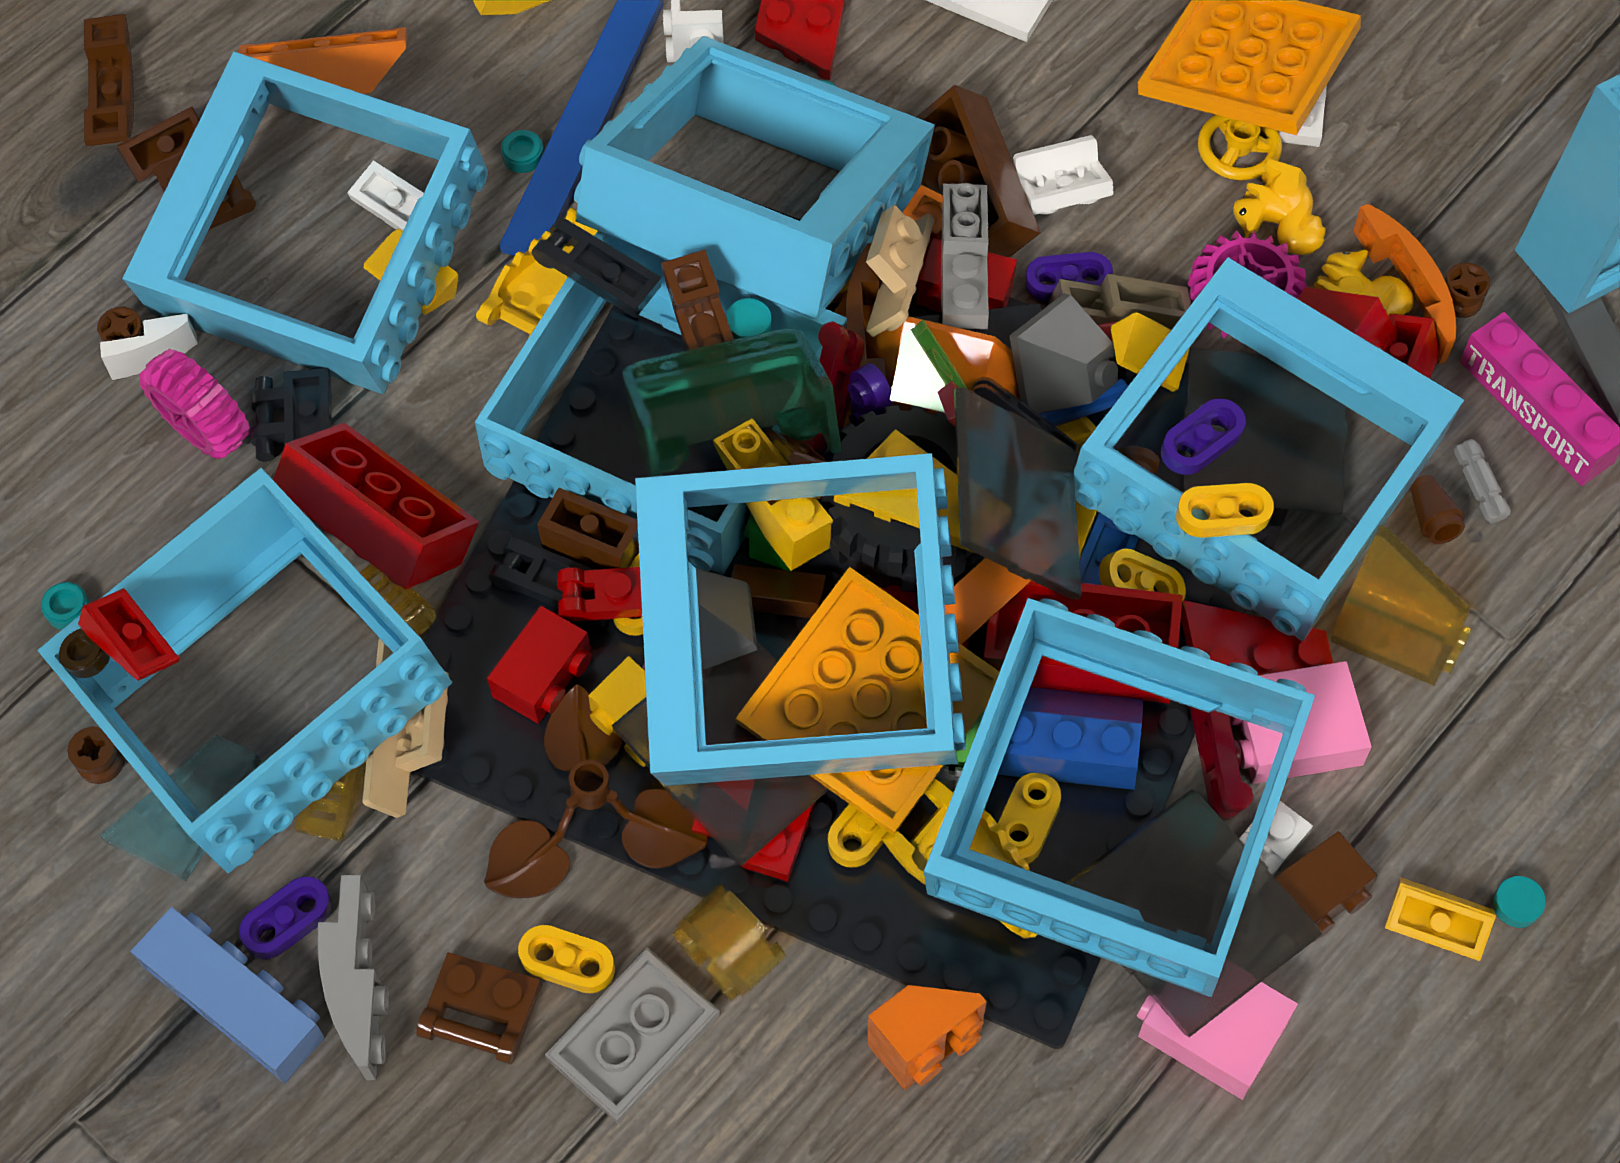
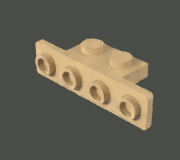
(897, 260)
(411, 749)

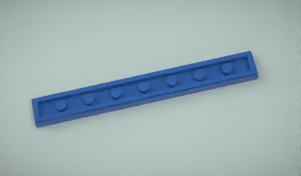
(582, 120)

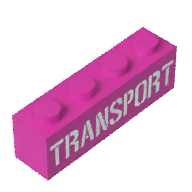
(1542, 398)

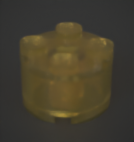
(730, 941)

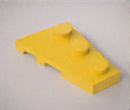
(903, 503)

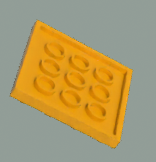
(1251, 59)
(857, 674)

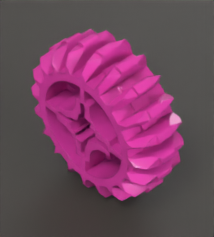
(1255, 255)
(194, 403)

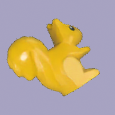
(1284, 202)
(1345, 276)

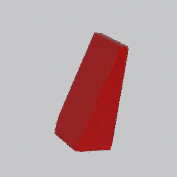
(126, 635)

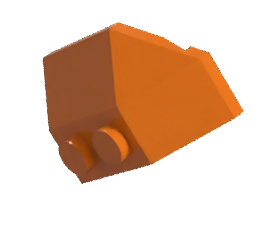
(344, 60)
(970, 352)

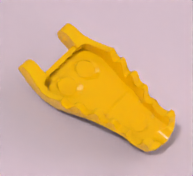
(525, 287)
(988, 840)

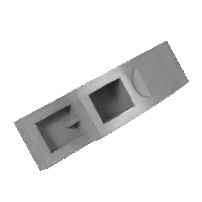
(964, 256)
(350, 991)

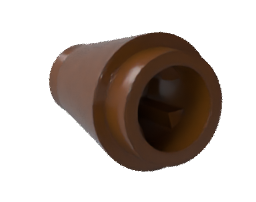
(1436, 511)

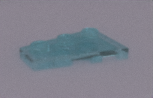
(155, 835)

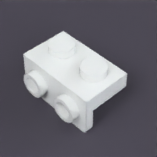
(688, 28)
(1062, 175)

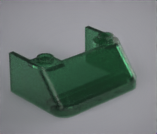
(722, 385)

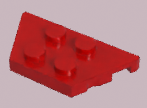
(802, 30)

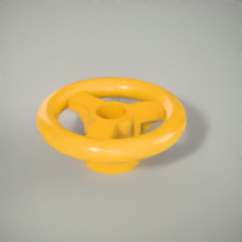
(1241, 140)

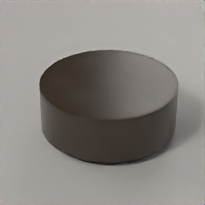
(82, 655)

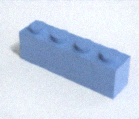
(230, 994)

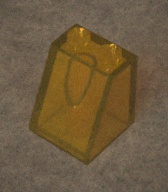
(1402, 613)

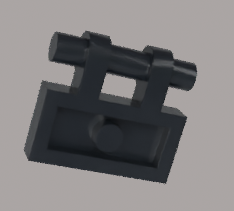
(305, 405)

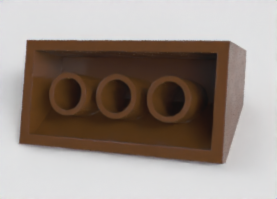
(972, 151)

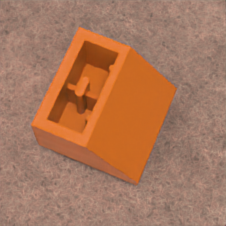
(922, 1029)

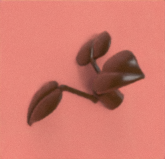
(658, 833)

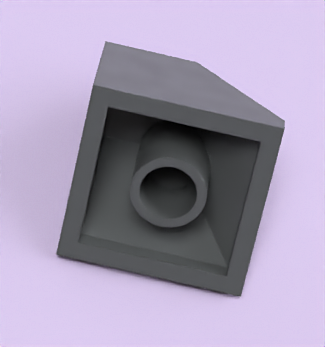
(1062, 358)
(724, 618)

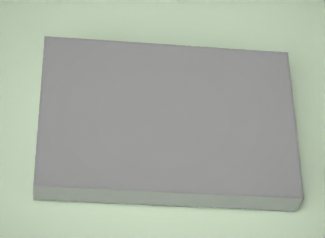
(632, 1035)

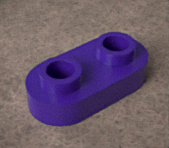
(1066, 267)
(868, 392)
(1200, 439)
(283, 914)

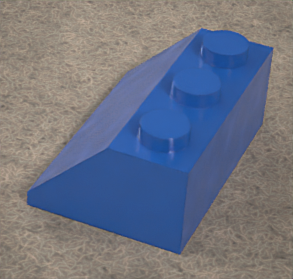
(1076, 738)

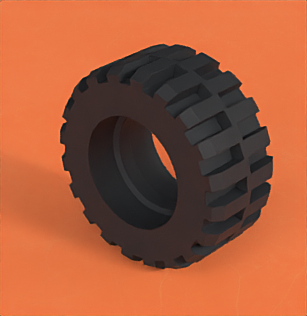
(874, 544)

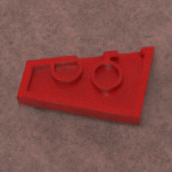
(1251, 640)

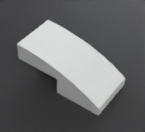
(130, 355)

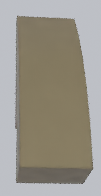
(1124, 296)

